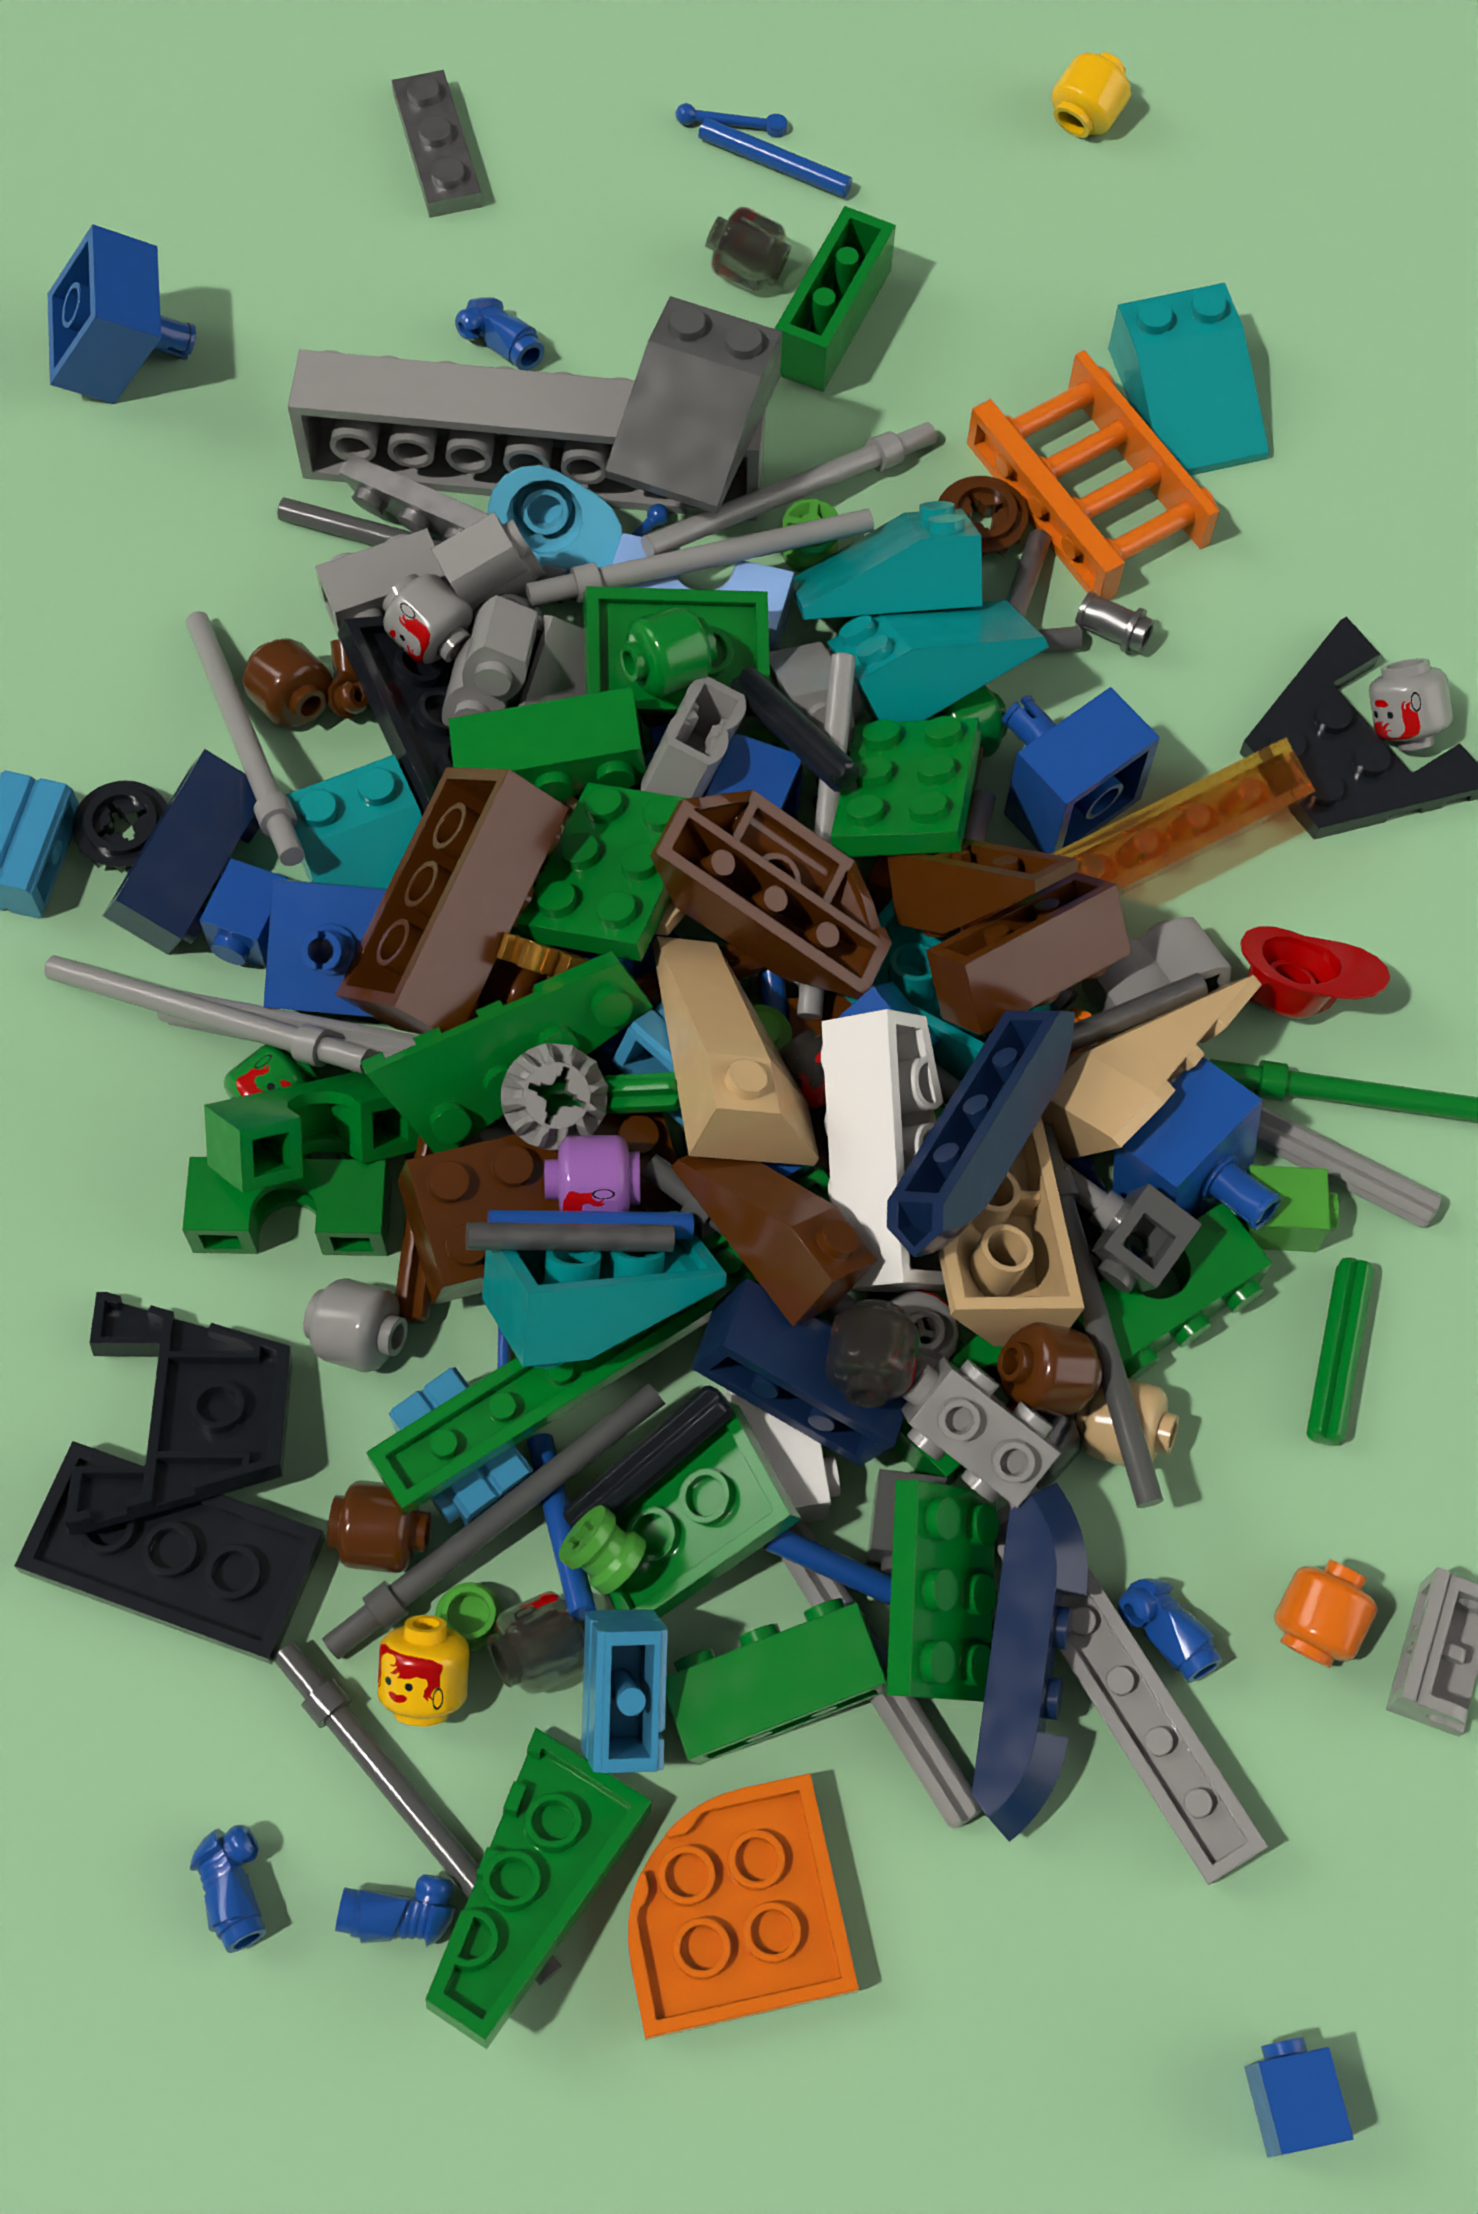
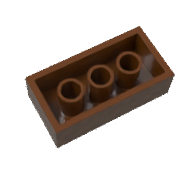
(453, 900)
(502, 1174)

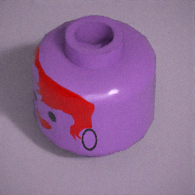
(593, 1174)

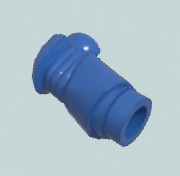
(502, 332)
(1171, 1630)
(228, 1892)
(388, 1916)

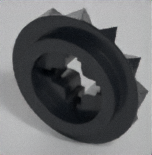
(95, 828)

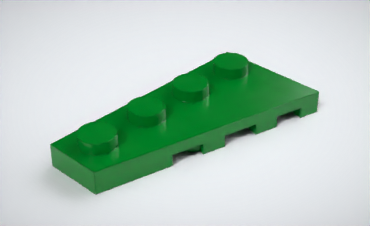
(454, 1078)
(542, 1869)

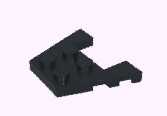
(1346, 761)
(212, 1417)

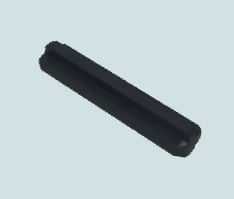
(796, 730)
(654, 1455)

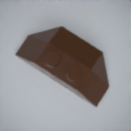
(772, 890)

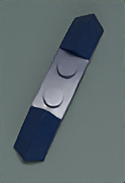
(981, 1130)
(1015, 1756)

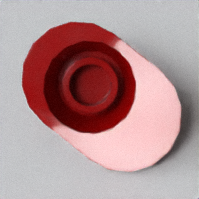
(1308, 973)

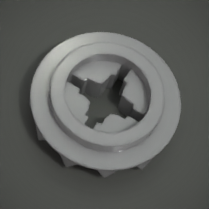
(526, 1110)

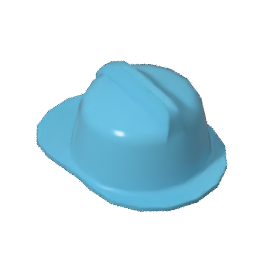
(557, 517)

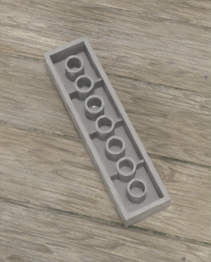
(470, 425)

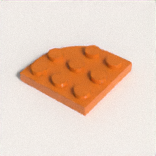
(738, 1913)

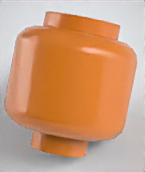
(1325, 1613)

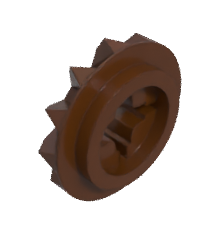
(991, 498)

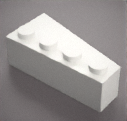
(876, 1119)

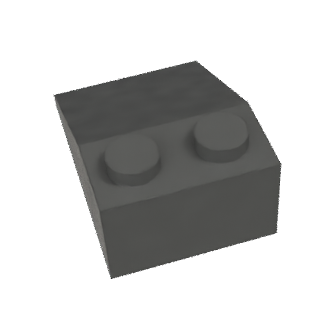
(695, 404)

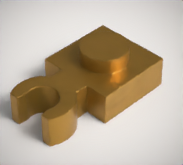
(537, 956)

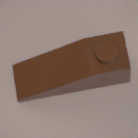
(958, 887)
(781, 1231)

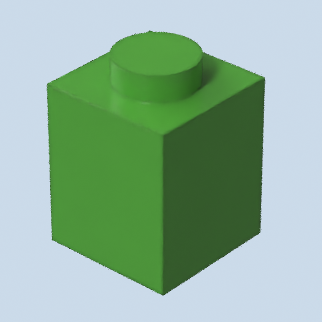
(1304, 1212)

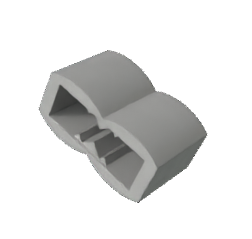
(488, 561)
(492, 661)
(695, 740)
(1157, 959)

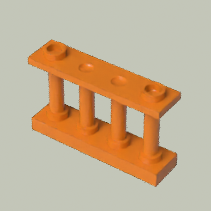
(1075, 540)

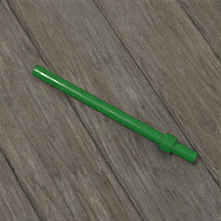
(1274, 1080)

